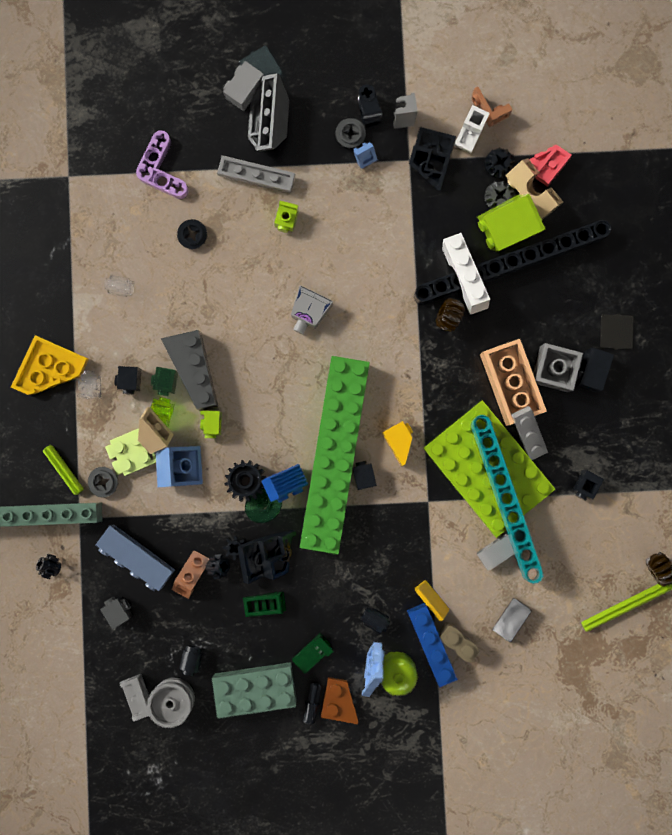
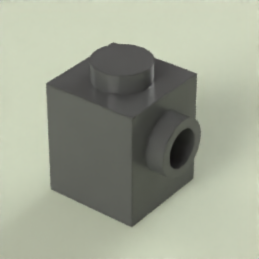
(116, 611)

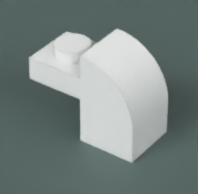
(471, 129)

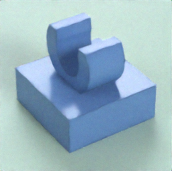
(365, 155)

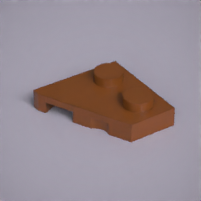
(338, 702)

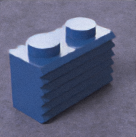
(285, 482)

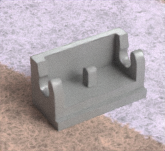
(406, 116)
(136, 696)

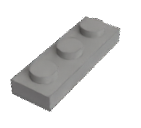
(529, 433)

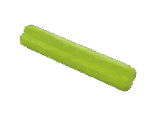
(63, 470)

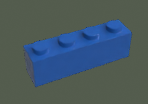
(432, 645)

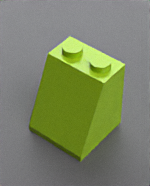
(510, 222)

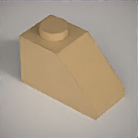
(153, 432)

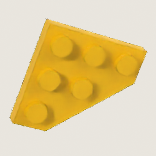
(47, 367)

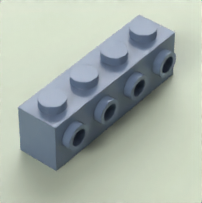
(135, 557)

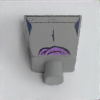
(309, 309)

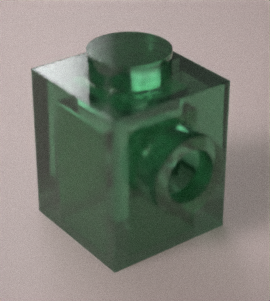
(164, 381)

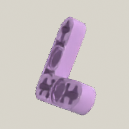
(154, 172)

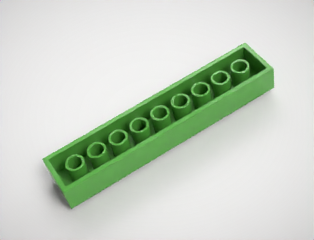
(334, 455)

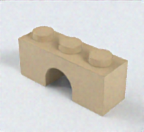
(522, 177)

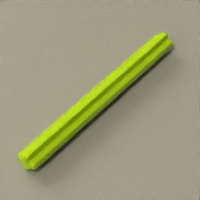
(625, 606)

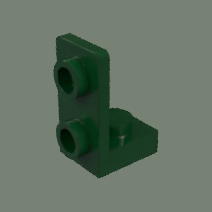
(312, 653)

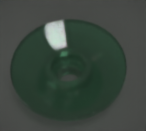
(255, 511)

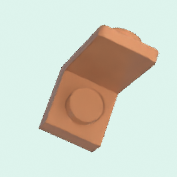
(497, 114)
(190, 574)

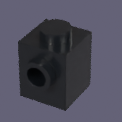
(128, 379)

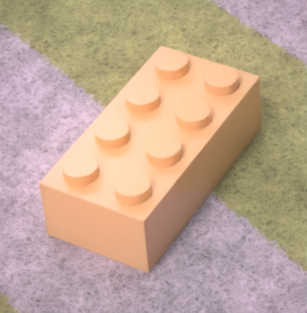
(512, 380)

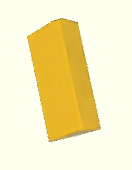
(432, 600)

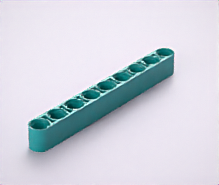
(513, 506)

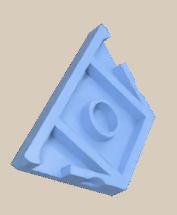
(373, 670)

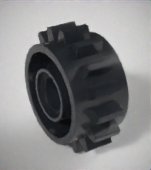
(236, 476)

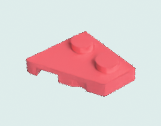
(550, 163)

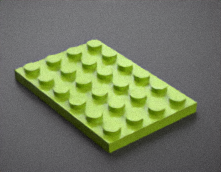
(461, 463)

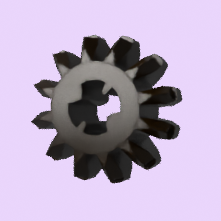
(450, 314)
(660, 568)

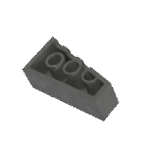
(192, 365)

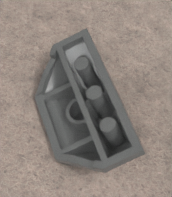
(268, 114)

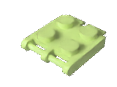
(129, 453)

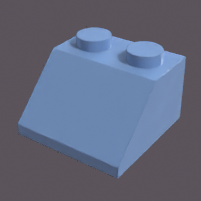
(179, 466)

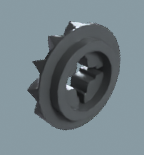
(344, 127)
(490, 194)
(95, 478)

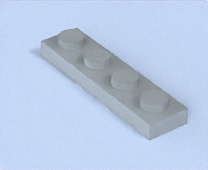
(256, 174)

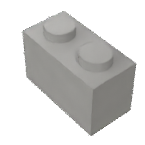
(243, 85)

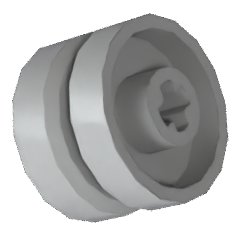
(173, 713)

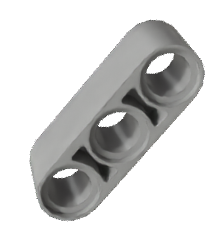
(498, 550)

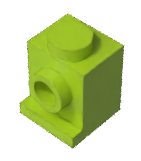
(289, 209)
(211, 423)

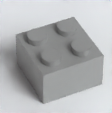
(557, 367)

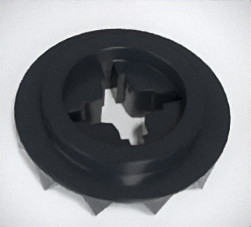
(499, 171)
(195, 226)

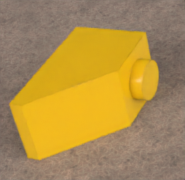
(399, 441)

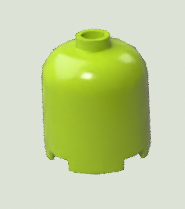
(398, 673)

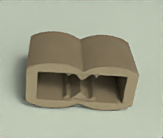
(455, 640)

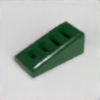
(280, 599)

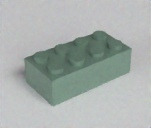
(254, 690)

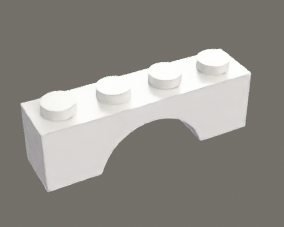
(472, 287)

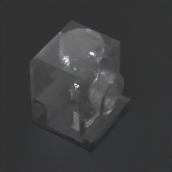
(89, 385)

